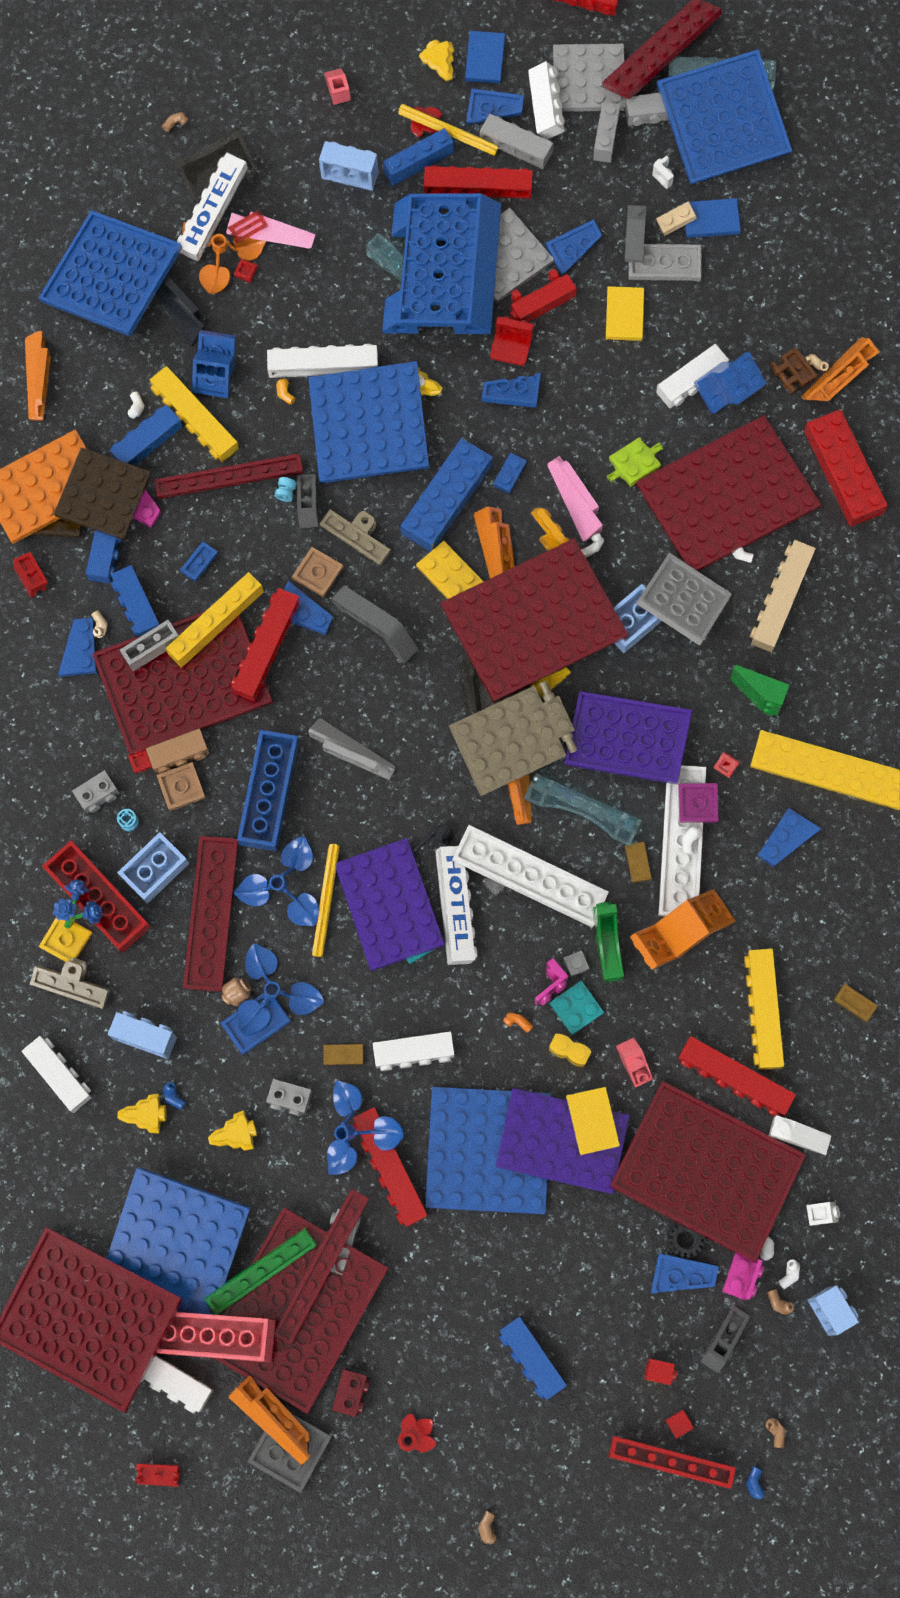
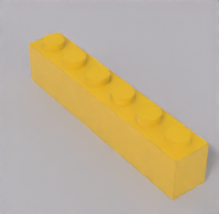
(194, 414)
(214, 620)
(764, 1009)

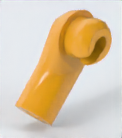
(282, 391)

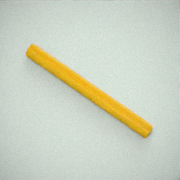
(453, 131)
(325, 902)

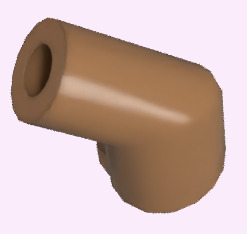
(170, 122)
(780, 1305)
(777, 1430)

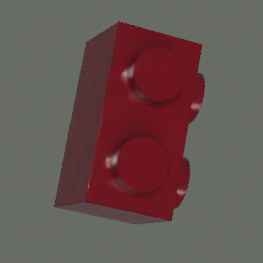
(350, 1393)

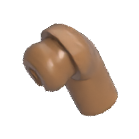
(485, 1529)

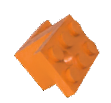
(682, 929)

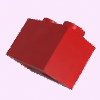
(660, 1372)

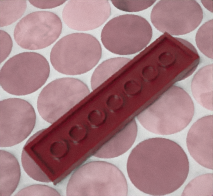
(661, 48)
(210, 914)

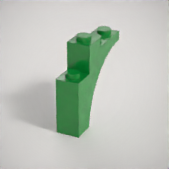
(607, 941)

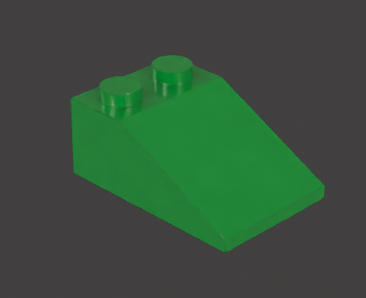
(762, 690)

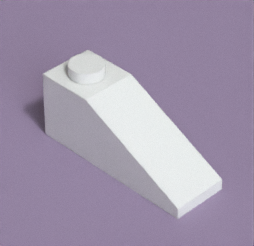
(799, 1135)

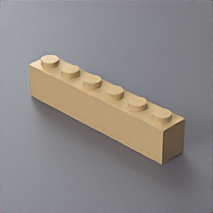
(783, 595)

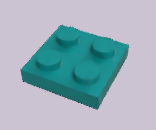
(576, 1008)

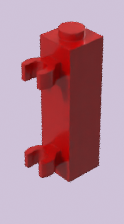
(544, 299)

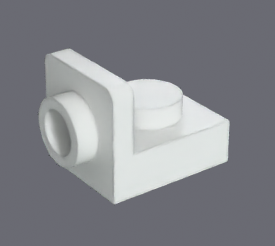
(663, 173)
(823, 1213)

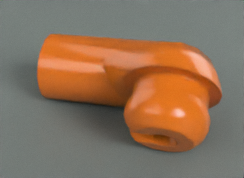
(518, 1019)

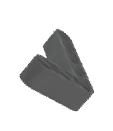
(376, 620)

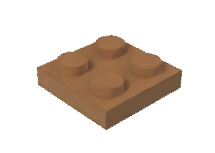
(317, 572)
(181, 786)

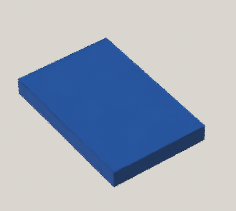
(485, 57)
(714, 218)
(248, 1041)

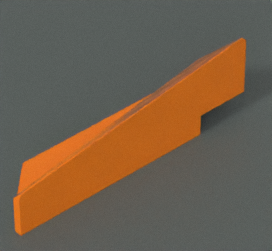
(842, 371)
(494, 540)
(521, 807)
(272, 1418)

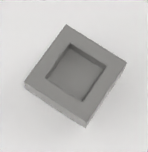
(576, 963)

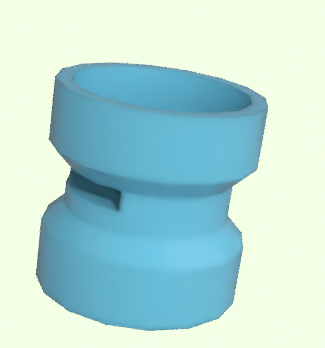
(285, 489)
(128, 824)

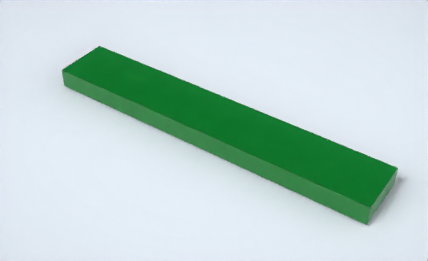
(260, 1271)

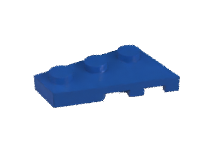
(494, 103)
(573, 245)
(513, 392)
(309, 613)
(79, 650)
(788, 835)
(679, 1273)

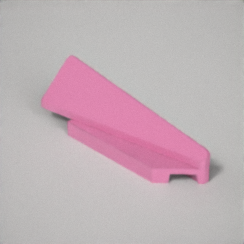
(276, 232)
(577, 498)

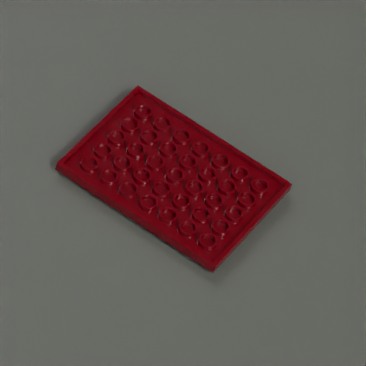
(728, 494)
(534, 620)
(169, 700)
(708, 1171)
(86, 1319)
(302, 1368)

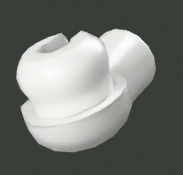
(137, 407)
(595, 547)
(742, 555)
(692, 834)
(768, 1249)
(792, 1274)

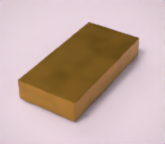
(638, 862)
(855, 1003)
(343, 1054)

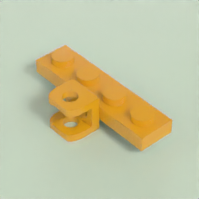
(553, 531)

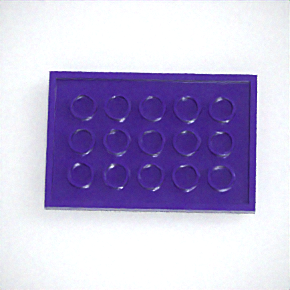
(629, 737)
(389, 904)
(543, 1144)

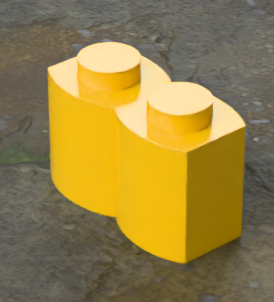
(565, 1048)

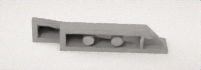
(348, 749)

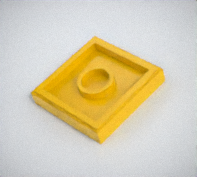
(65, 942)

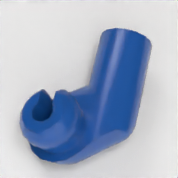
(171, 1096)
(753, 1485)

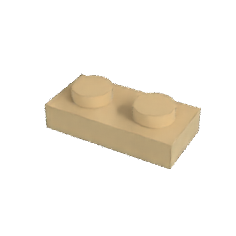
(676, 218)

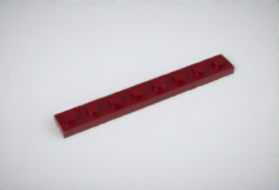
(228, 476)
(321, 1267)

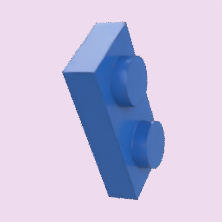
(510, 473)
(199, 562)

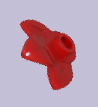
(417, 128)
(419, 1432)

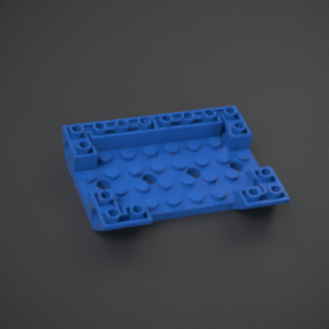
(465, 260)

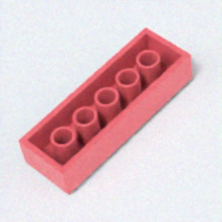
(219, 1337)

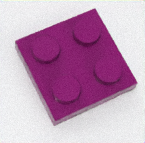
(698, 802)

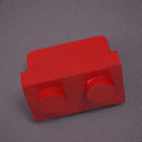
(511, 341)

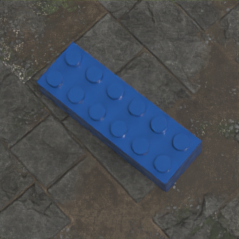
(446, 495)
(268, 790)

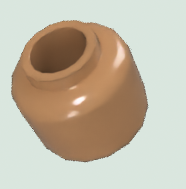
(236, 991)

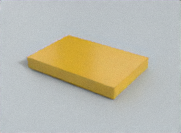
(624, 313)
(592, 1121)

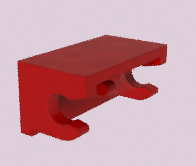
(30, 574)
(158, 1474)

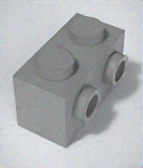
(96, 792)
(289, 1097)

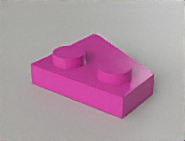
(147, 511)

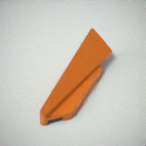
(37, 371)

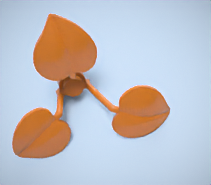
(217, 278)

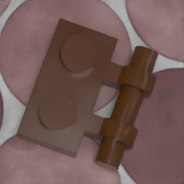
(797, 366)

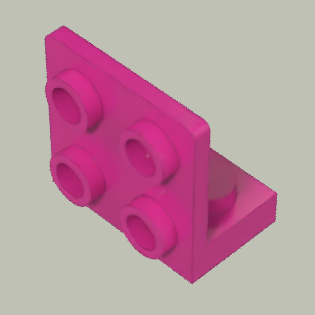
(555, 974)
(742, 1277)

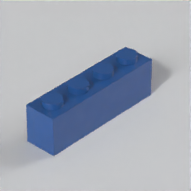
(418, 157)
(147, 436)
(103, 557)
(135, 601)
(532, 1358)

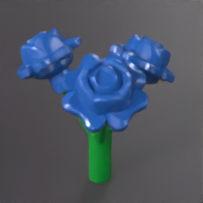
(66, 908)

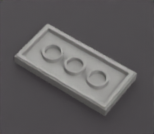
(668, 263)

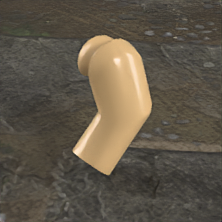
(816, 362)
(101, 624)

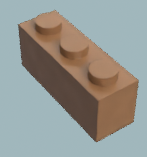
(177, 751)

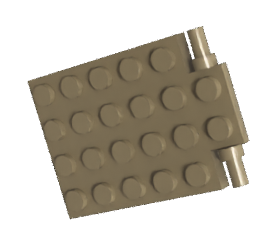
(513, 737)

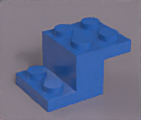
(214, 364)
(730, 382)

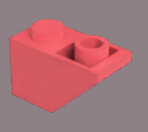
(337, 86)
(634, 1062)

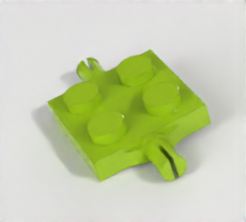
(634, 462)

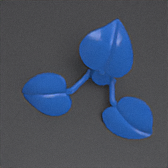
(255, 892)
(252, 1015)
(340, 1155)

